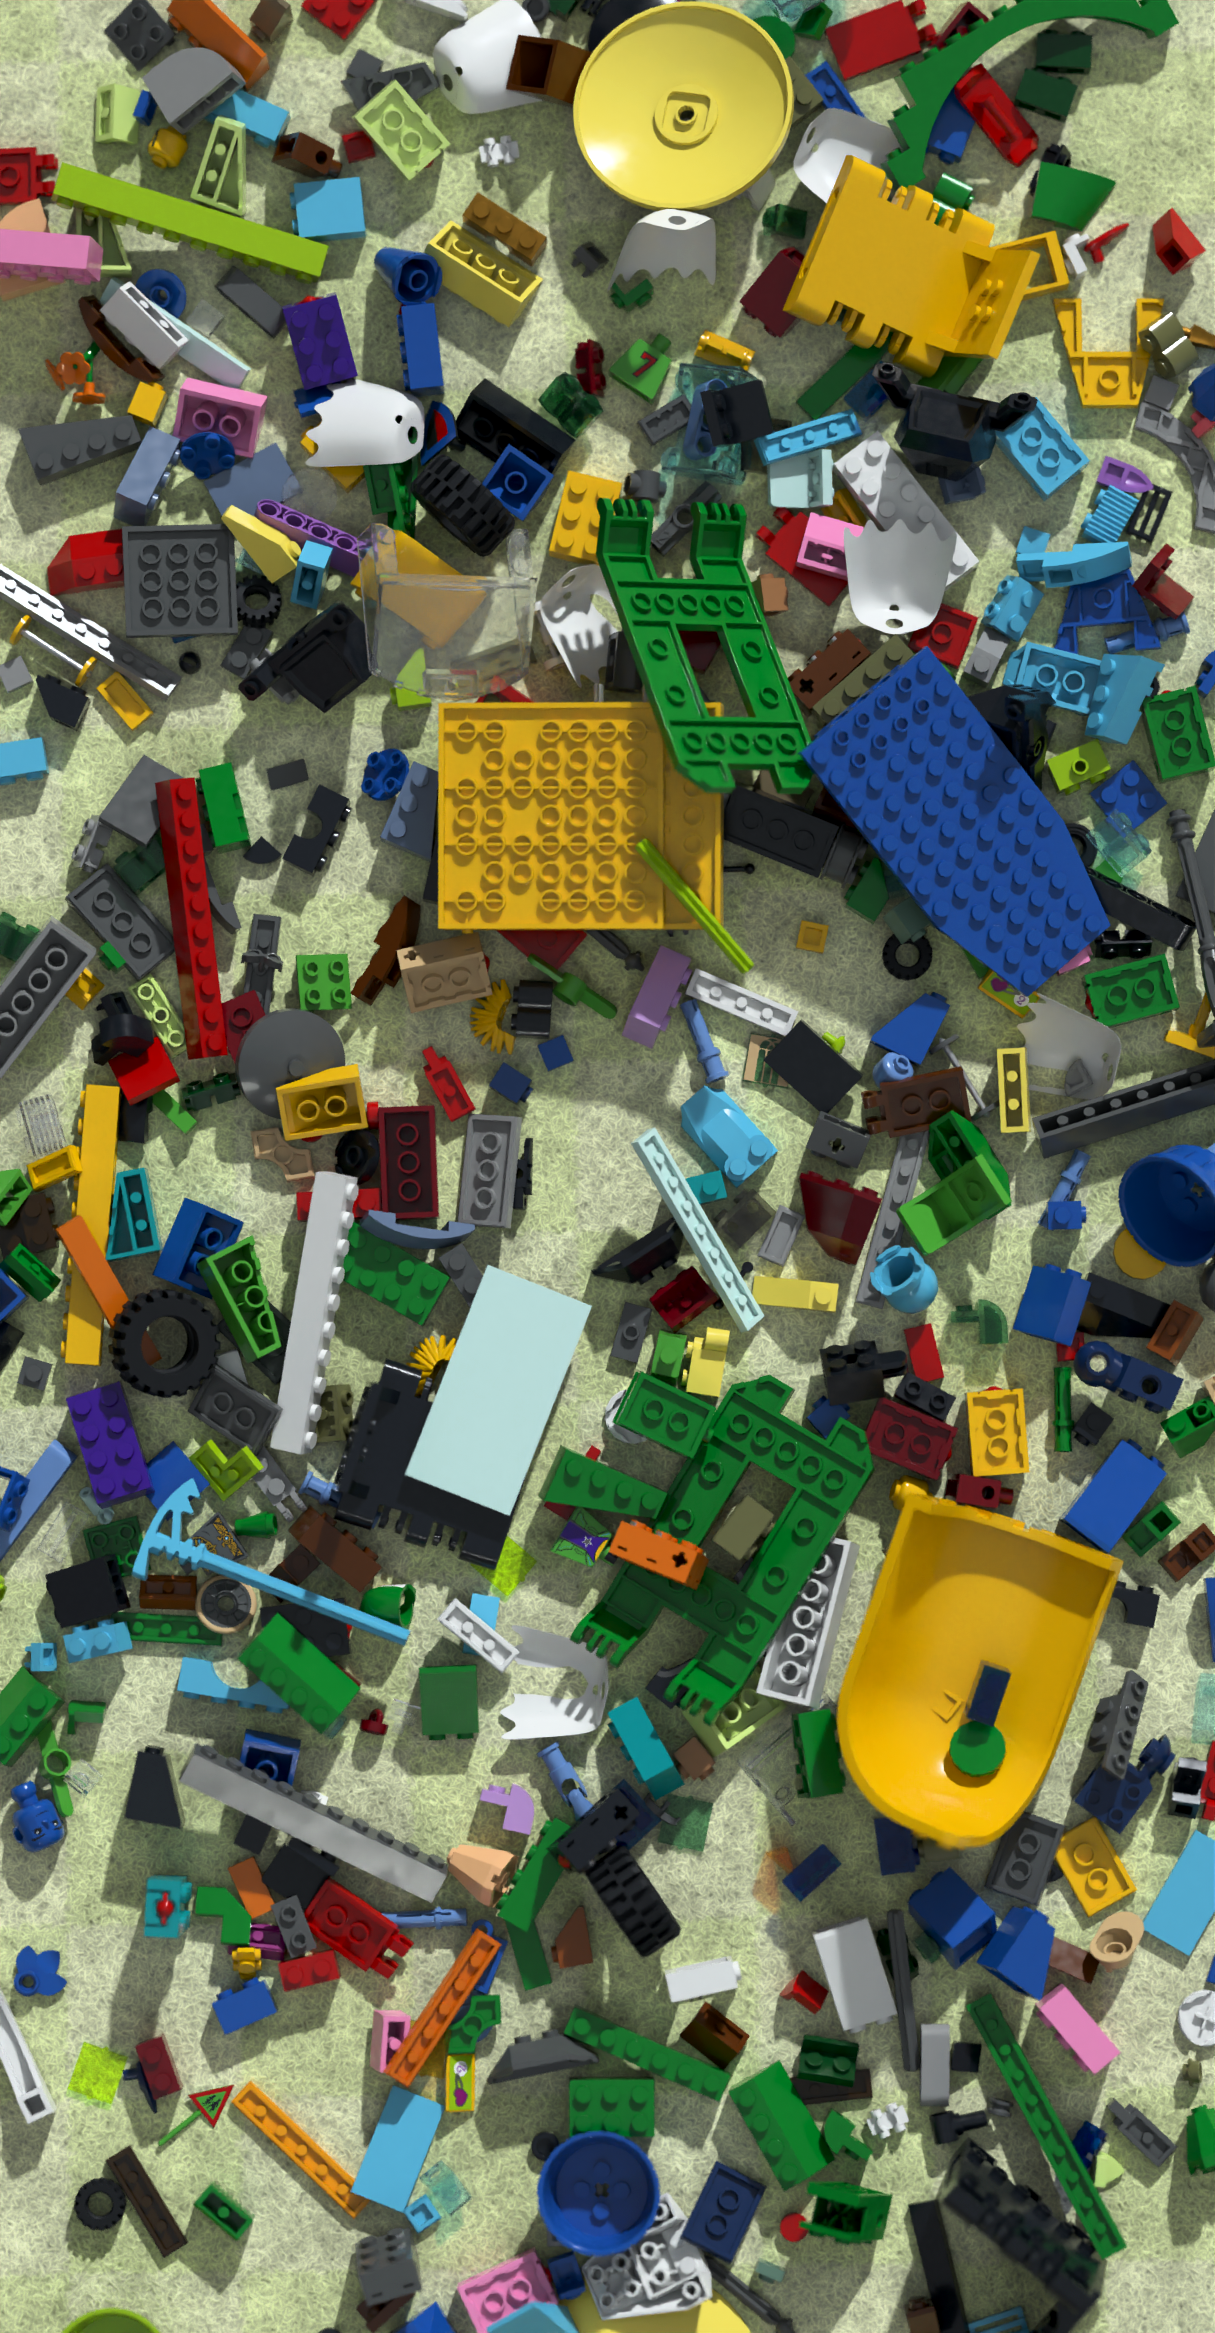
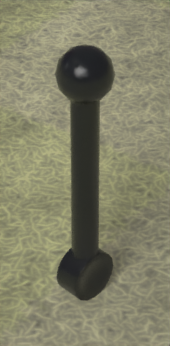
(748, 868)
(747, 1267)

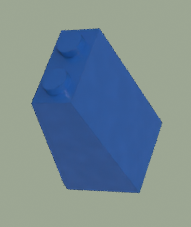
(1114, 1495)

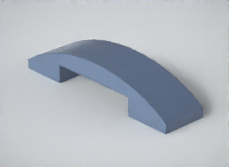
(385, 1227)

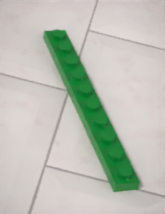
(1046, 2126)

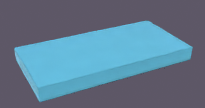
(1186, 1896)
(397, 2148)

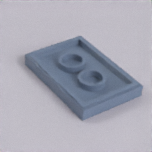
(250, 481)

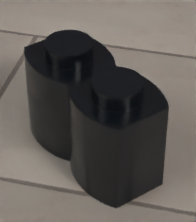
(533, 1010)

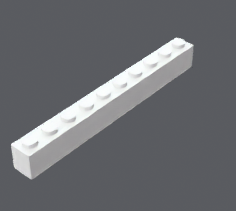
(314, 1312)

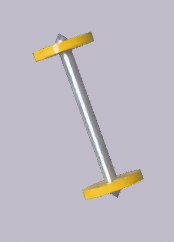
(21, 630)

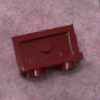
(683, 1299)

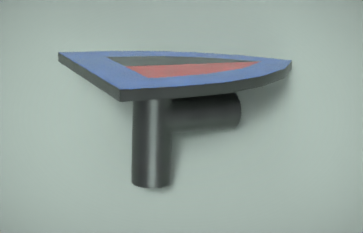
(439, 432)

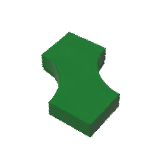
(483, 2013)

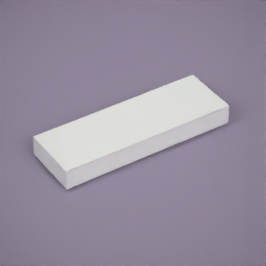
(478, 1635)

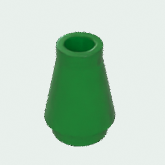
(259, 1525)

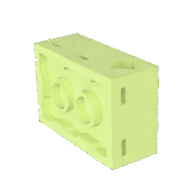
(401, 130)

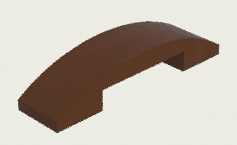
(112, 346)

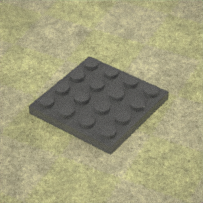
(179, 581)

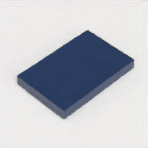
(723, 2212)

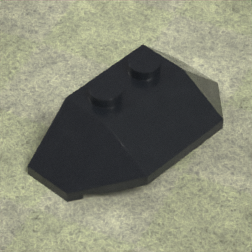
(644, 1256)

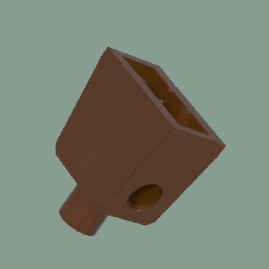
(306, 156)

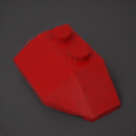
(87, 563)

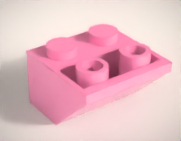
(824, 546)

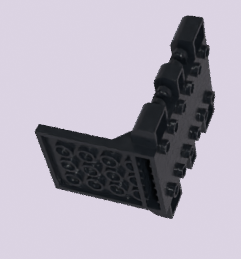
(375, 1466)
(1026, 2234)

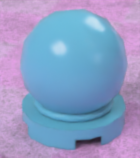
(905, 1279)

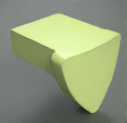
(1105, 2169)

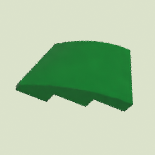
(1068, 195)

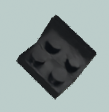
(737, 413)

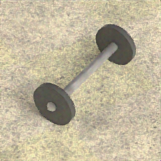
(944, 1044)

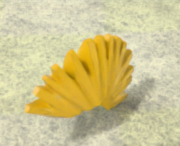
(491, 1019)
(431, 1358)

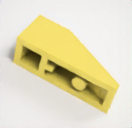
(265, 544)
(795, 1293)

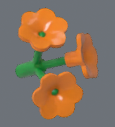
(74, 369)

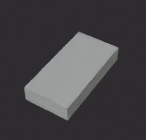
(781, 1235)

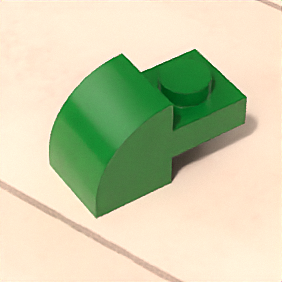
(1151, 1528)
(838, 2133)

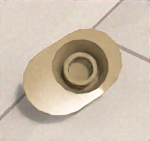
(1117, 1940)

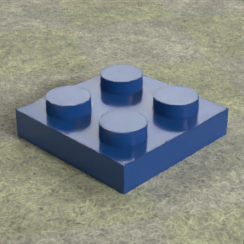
(1129, 793)

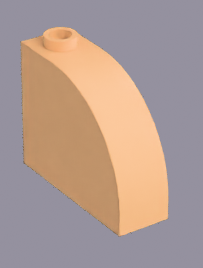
(25, 217)

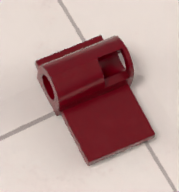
(238, 1017)

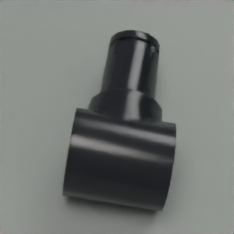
(949, 2125)

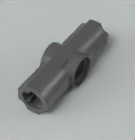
(672, 531)

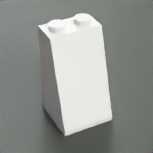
(855, 1973)

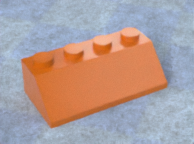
(215, 31)

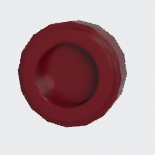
(372, 1726)

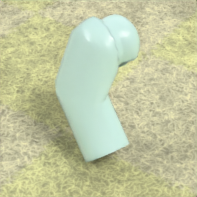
(103, 1516)

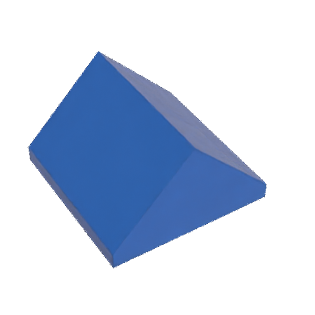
(518, 482)

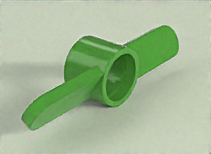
(572, 989)
(49, 1747)

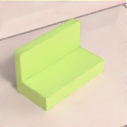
(115, 114)

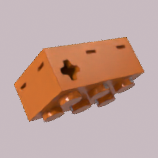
(659, 1553)

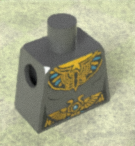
(218, 1540)

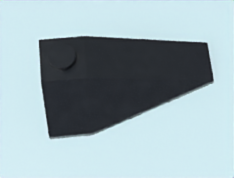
(1119, 1310)

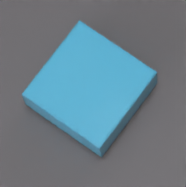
(1032, 541)
(421, 2214)

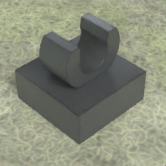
(590, 257)

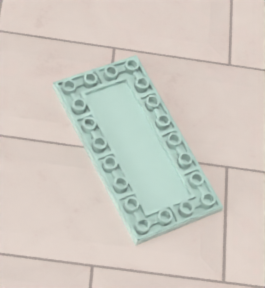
(498, 1390)

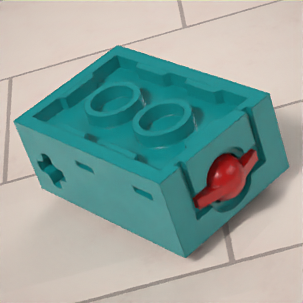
(166, 1906)

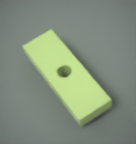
(153, 1000)

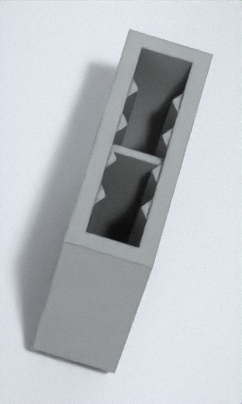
(192, 85)

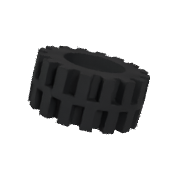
(258, 616)
(900, 971)
(94, 2221)

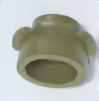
(1192, 2072)

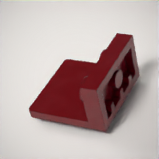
(1160, 588)

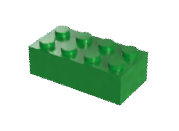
(392, 1275)

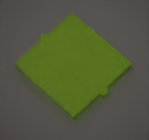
(510, 1569)
(97, 2073)

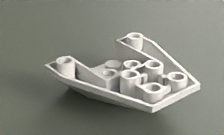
(652, 2275)

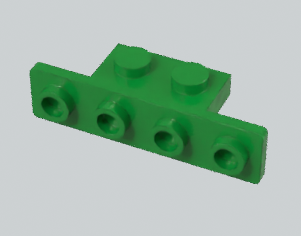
(388, 494)

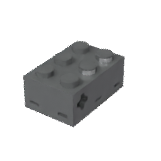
(388, 2266)

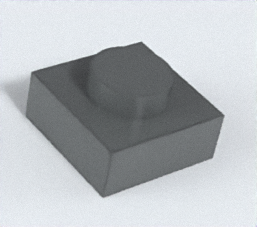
(34, 1373)

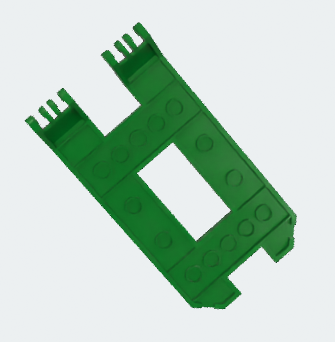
(718, 601)
(745, 1615)

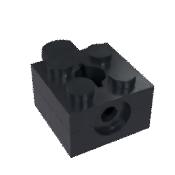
(858, 1371)

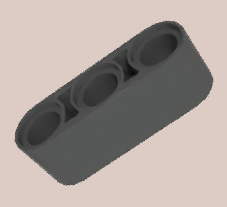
(252, 301)

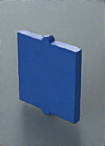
(309, 398)

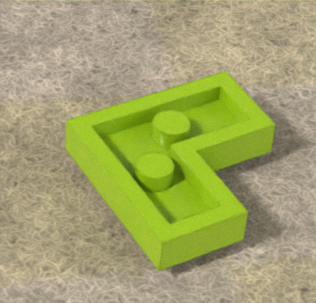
(224, 1474)

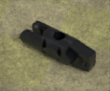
(524, 1185)

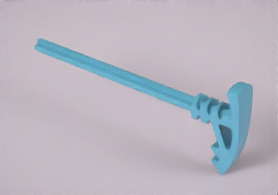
(200, 1557)

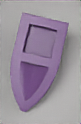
(1123, 477)

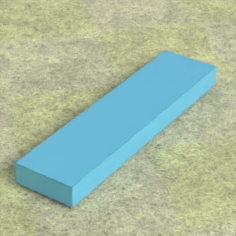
(808, 437)

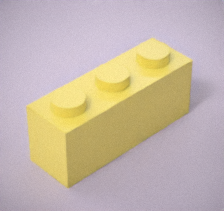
(1013, 1090)

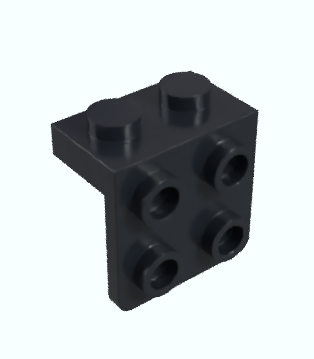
(299, 1871)

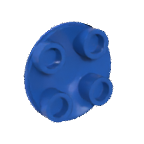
(207, 454)
(385, 774)

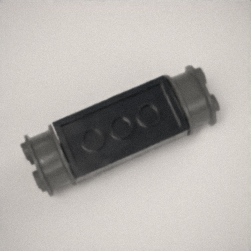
(791, 834)

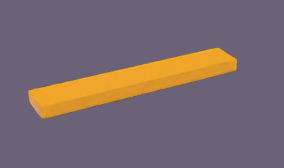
(299, 2148)

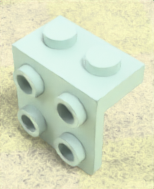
(801, 481)

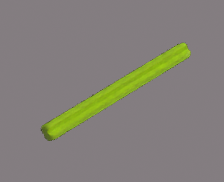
(694, 906)

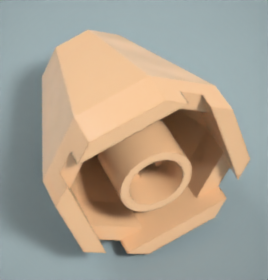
(483, 1871)

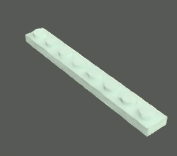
(697, 1229)

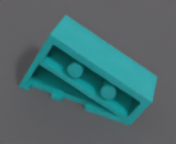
(644, 1748)

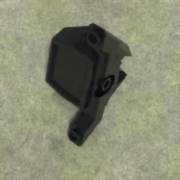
(945, 431)
(320, 660)
(1020, 722)

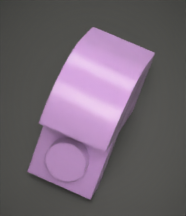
(519, 1805)

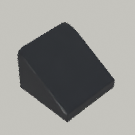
(965, 2056)

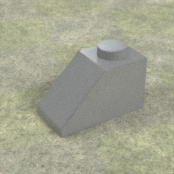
(985, 657)

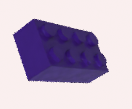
(110, 1445)

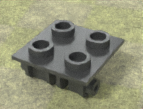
(140, 33)

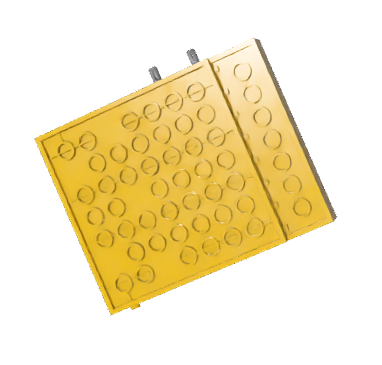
(548, 817)

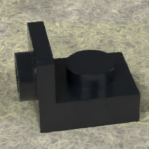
(1091, 1425)

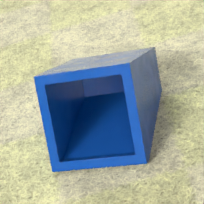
(953, 1916)
(1020, 1951)

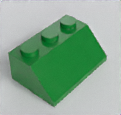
(24, 1713)

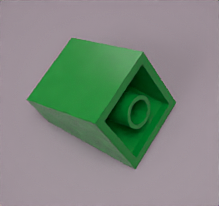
(449, 1701)

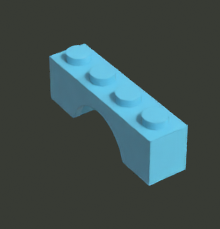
(199, 1678)

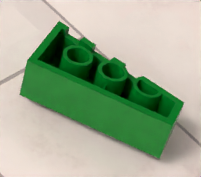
(594, 1485)

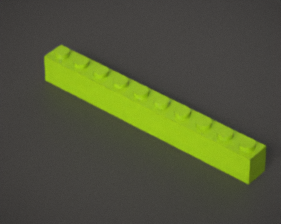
(189, 223)

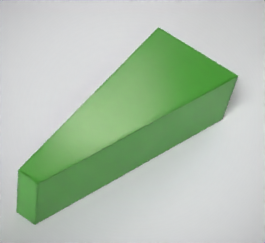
(174, 1111)

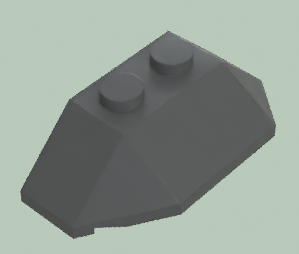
(540, 2055)

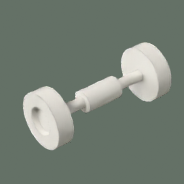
(557, 661)

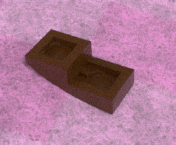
(1188, 1552)

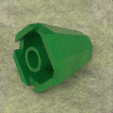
(1201, 2140)

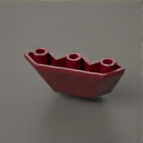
(838, 1215)

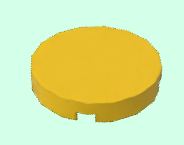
(1134, 1259)

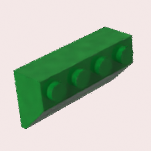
(299, 1673)
(781, 2125)

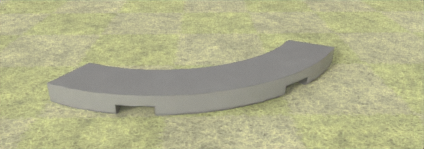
(1192, 455)

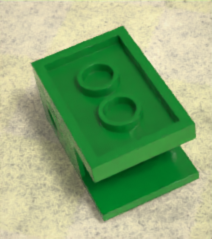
(665, 1415)
(854, 2213)

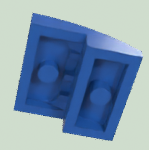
(170, 1471)

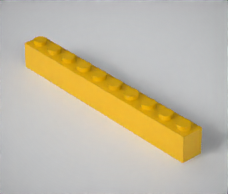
(94, 1204)

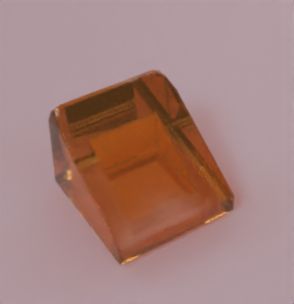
(781, 1857)

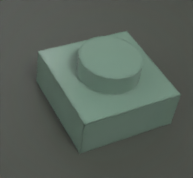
(768, 2271)

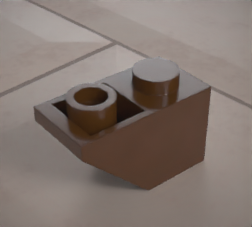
(921, 2315)

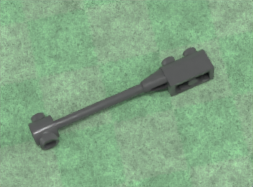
(621, 667)

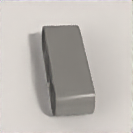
(934, 2064)

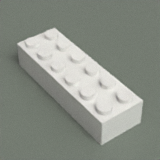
(892, 493)
(805, 1642)

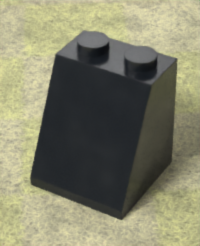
(154, 1790)

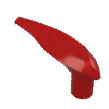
(1104, 239)

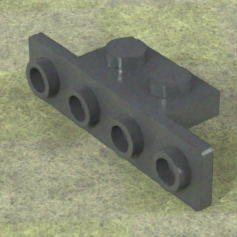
(1117, 1724)

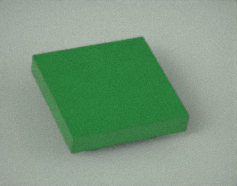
(116, 1538)

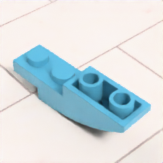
(1081, 565)

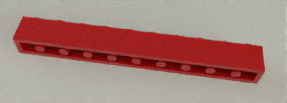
(191, 918)

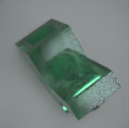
(990, 1320)

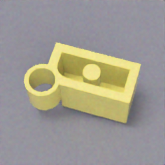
(706, 1363)

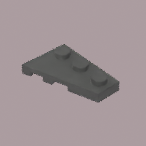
(415, 80)

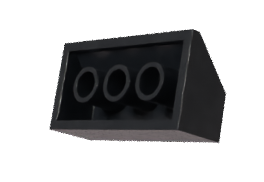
(497, 419)

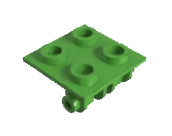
(323, 982)

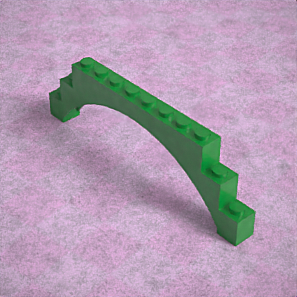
(931, 80)

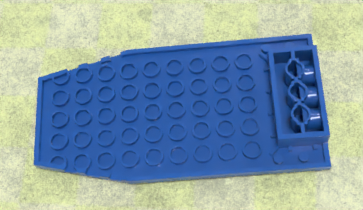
(959, 823)

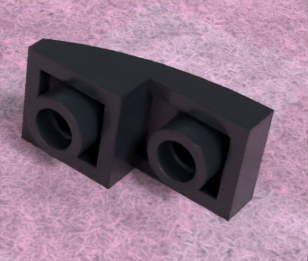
(134, 1120)

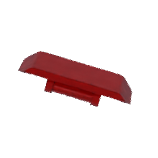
(996, 115)

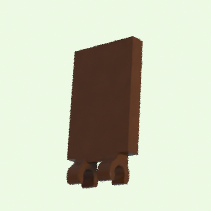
(916, 1102)

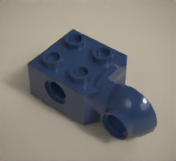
(1126, 1376)
(1118, 1800)

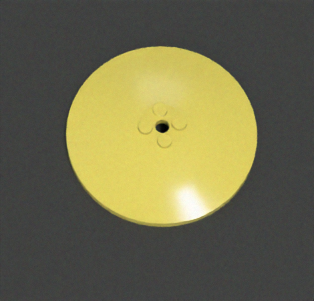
(672, 63)

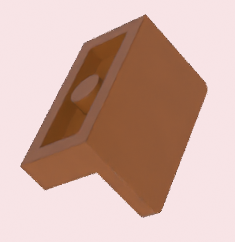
(1175, 1332)

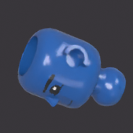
(36, 1821)

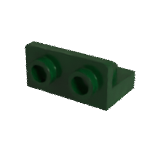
(828, 2060)

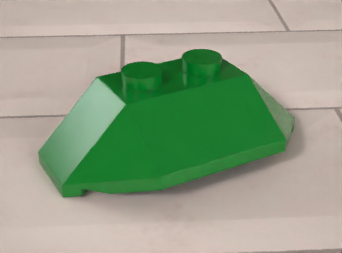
(958, 1141)

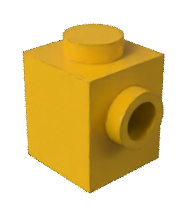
(148, 403)

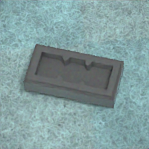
(666, 420)
(631, 1332)

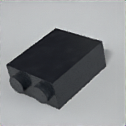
(87, 1591)

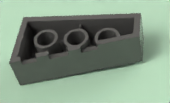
(78, 445)

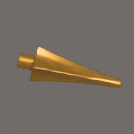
(1200, 337)

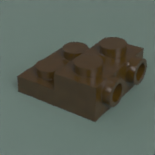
(31, 1227)

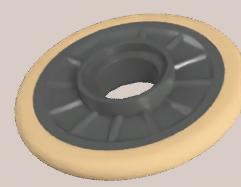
(225, 1621)

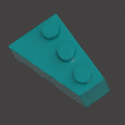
(134, 1218)

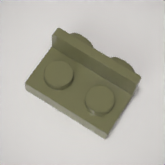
(336, 1414)

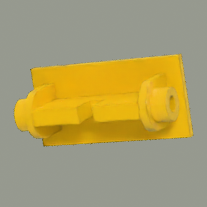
(723, 351)

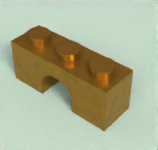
(498, 223)

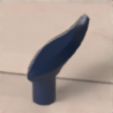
(138, 2073)

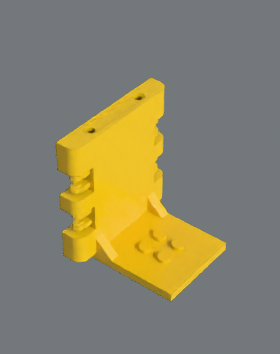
(907, 275)

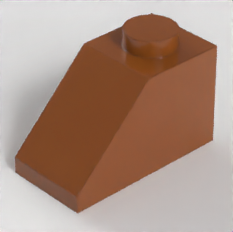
(573, 1942)

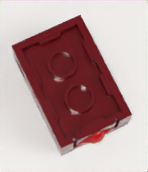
(909, 1438)

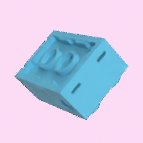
(1042, 452)

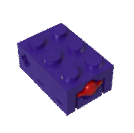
(319, 340)

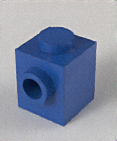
(825, 1416)

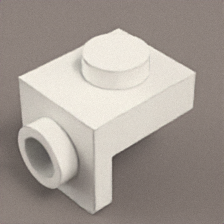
(1072, 259)

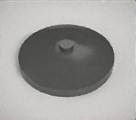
(283, 1050)

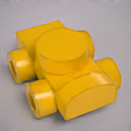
(247, 1962)

